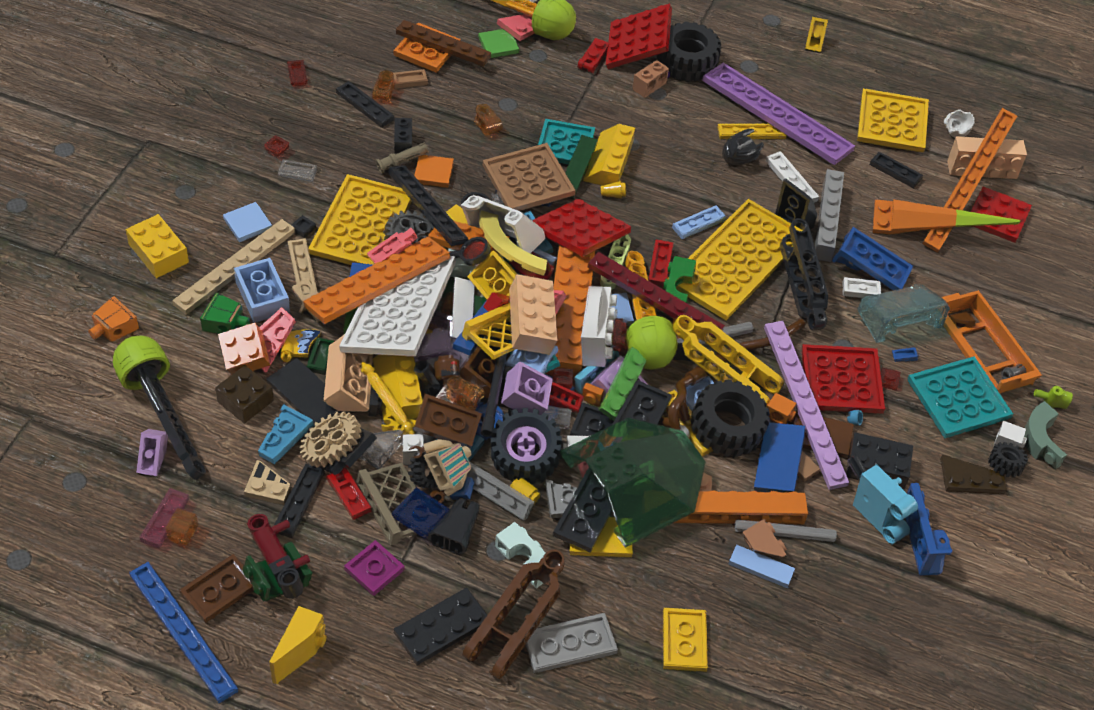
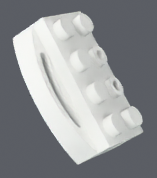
(598, 326)

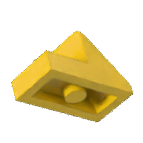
(816, 34)

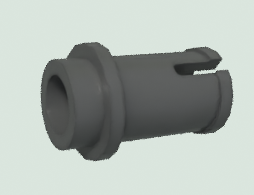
(1014, 371)

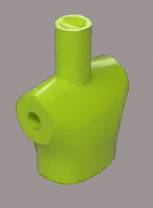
(1055, 397)

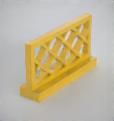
(484, 324)

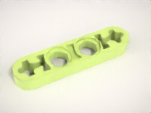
(616, 248)

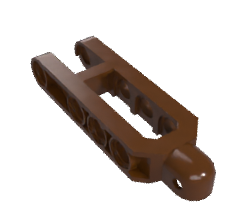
(545, 571)

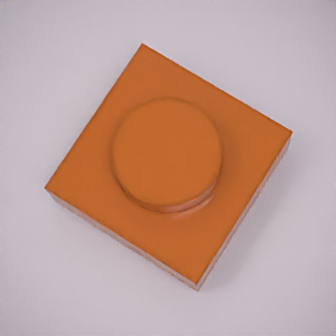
(593, 394)

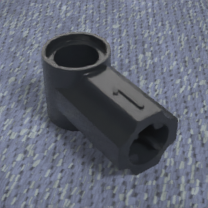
(427, 376)

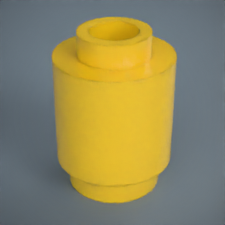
(526, 489)

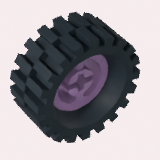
(526, 430)

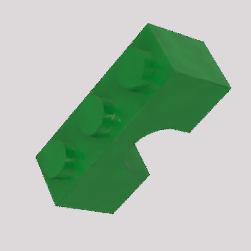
(681, 271)

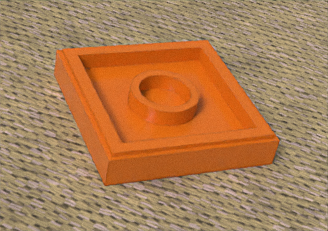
(434, 170)

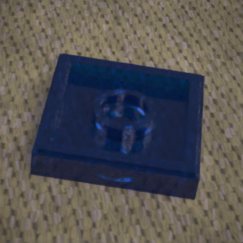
(420, 512)

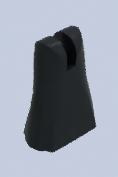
(455, 527)

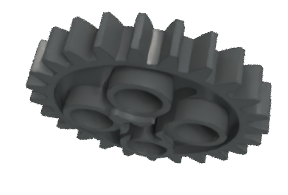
(403, 222)

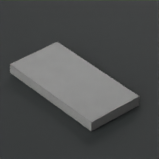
(570, 643)

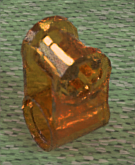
(384, 86)
(487, 120)
(464, 392)

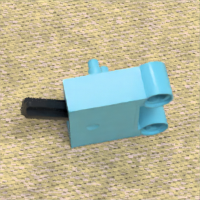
(882, 501)

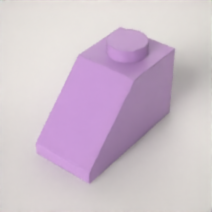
(151, 451)

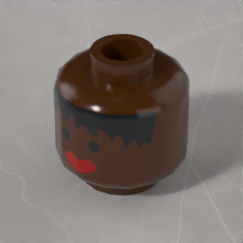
(446, 367)

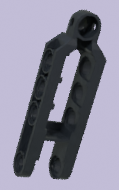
(797, 259)

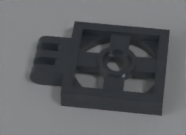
(366, 440)

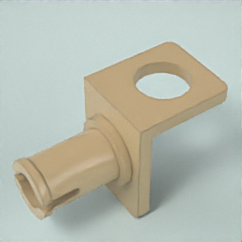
(313, 291)

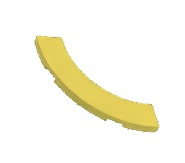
(503, 245)

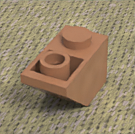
(762, 540)

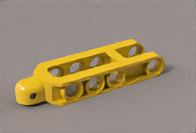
(752, 368)

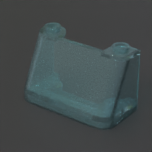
(900, 308)

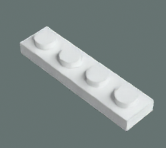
(785, 169)

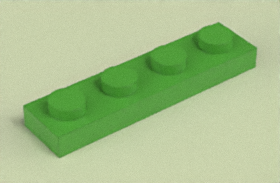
(622, 383)

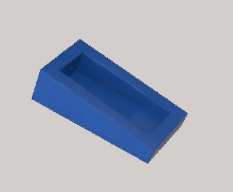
(906, 354)

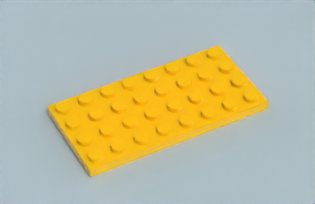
(737, 259)

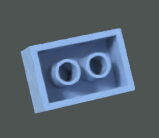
(261, 289)

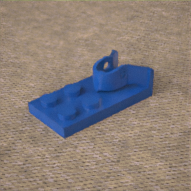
(873, 259)
(926, 543)

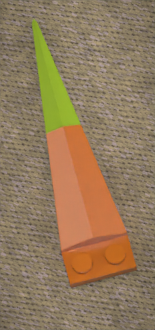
(905, 216)

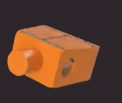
(113, 321)

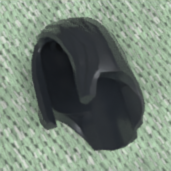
(741, 149)

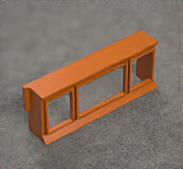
(998, 332)

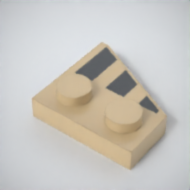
(267, 485)

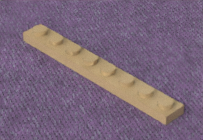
(225, 272)

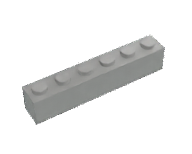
(829, 215)

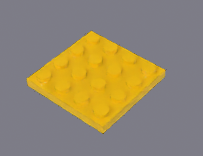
(893, 120)

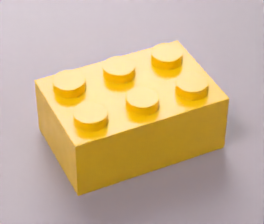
(157, 246)

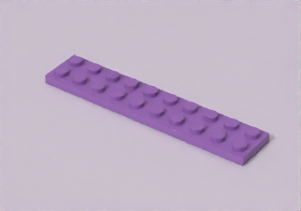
(779, 113)

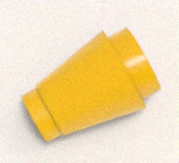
(614, 190)

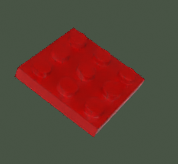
(1001, 205)

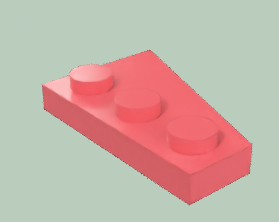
(518, 26)
(275, 333)

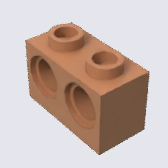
(650, 78)

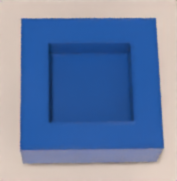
(465, 491)

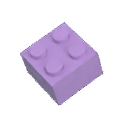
(526, 389)

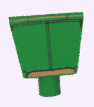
(223, 315)

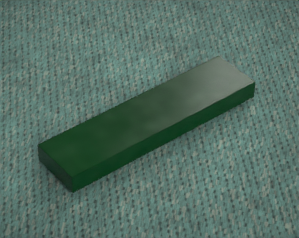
(580, 161)

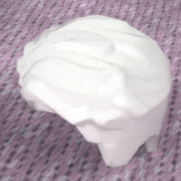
(959, 123)

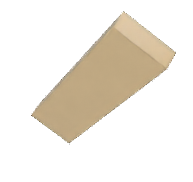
(301, 263)

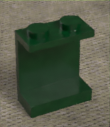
(263, 579)

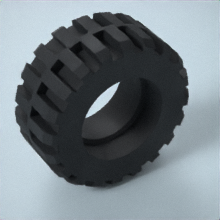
(691, 38)
(736, 399)

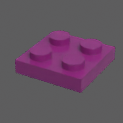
(374, 568)

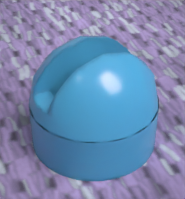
(855, 417)

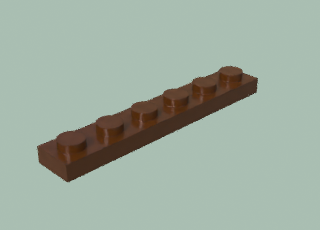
(443, 43)

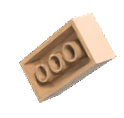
(1005, 163)
(533, 314)

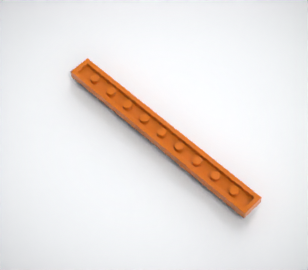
(973, 174)

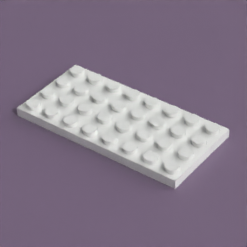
(400, 317)

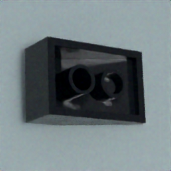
(795, 204)

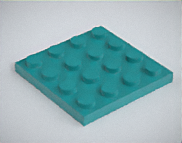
(959, 397)

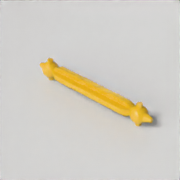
(387, 398)

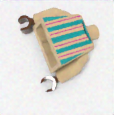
(447, 464)

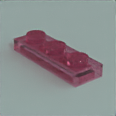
(155, 531)

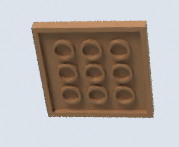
(528, 177)

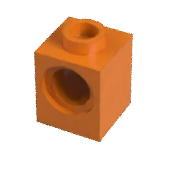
(781, 409)

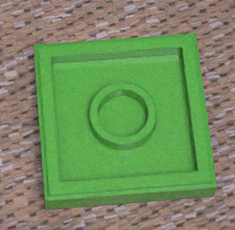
(498, 43)

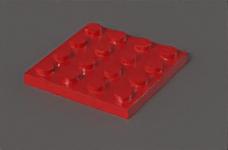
(639, 36)
(581, 227)
(844, 378)

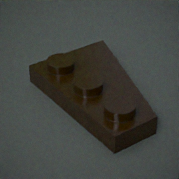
(970, 478)

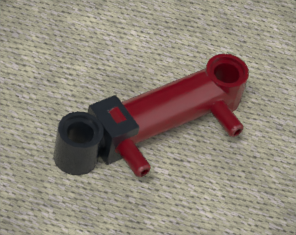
(279, 562)

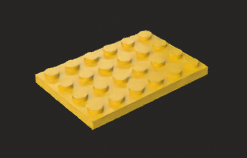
(357, 220)

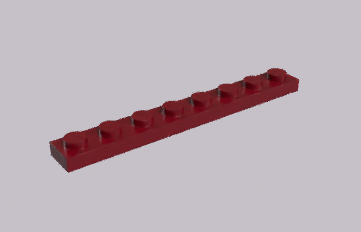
(647, 291)

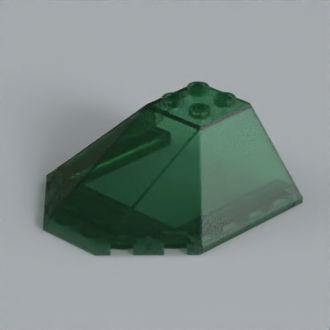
(647, 473)

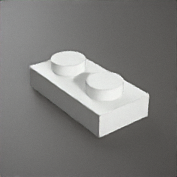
(860, 287)

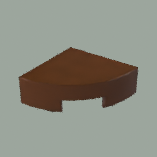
(963, 318)

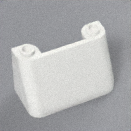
(511, 221)

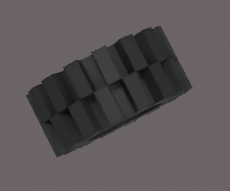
(1007, 459)
(418, 473)

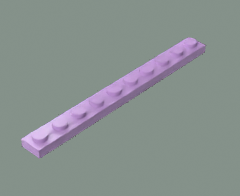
(806, 406)

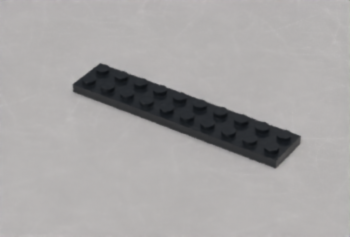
(590, 504)

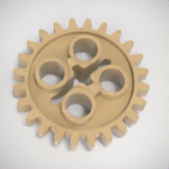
(330, 439)

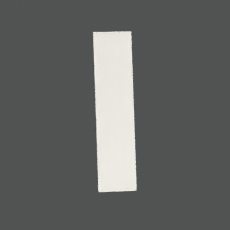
(462, 305)

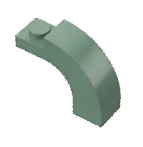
(1037, 439)

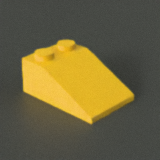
(298, 643)

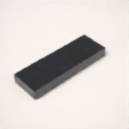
(896, 170)

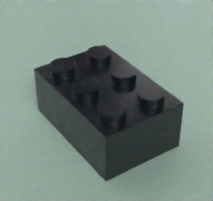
(889, 455)

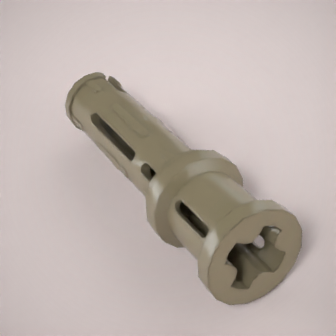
(395, 159)

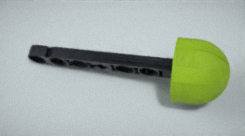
(140, 365)

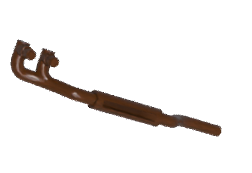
(679, 407)

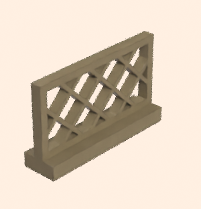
(379, 504)

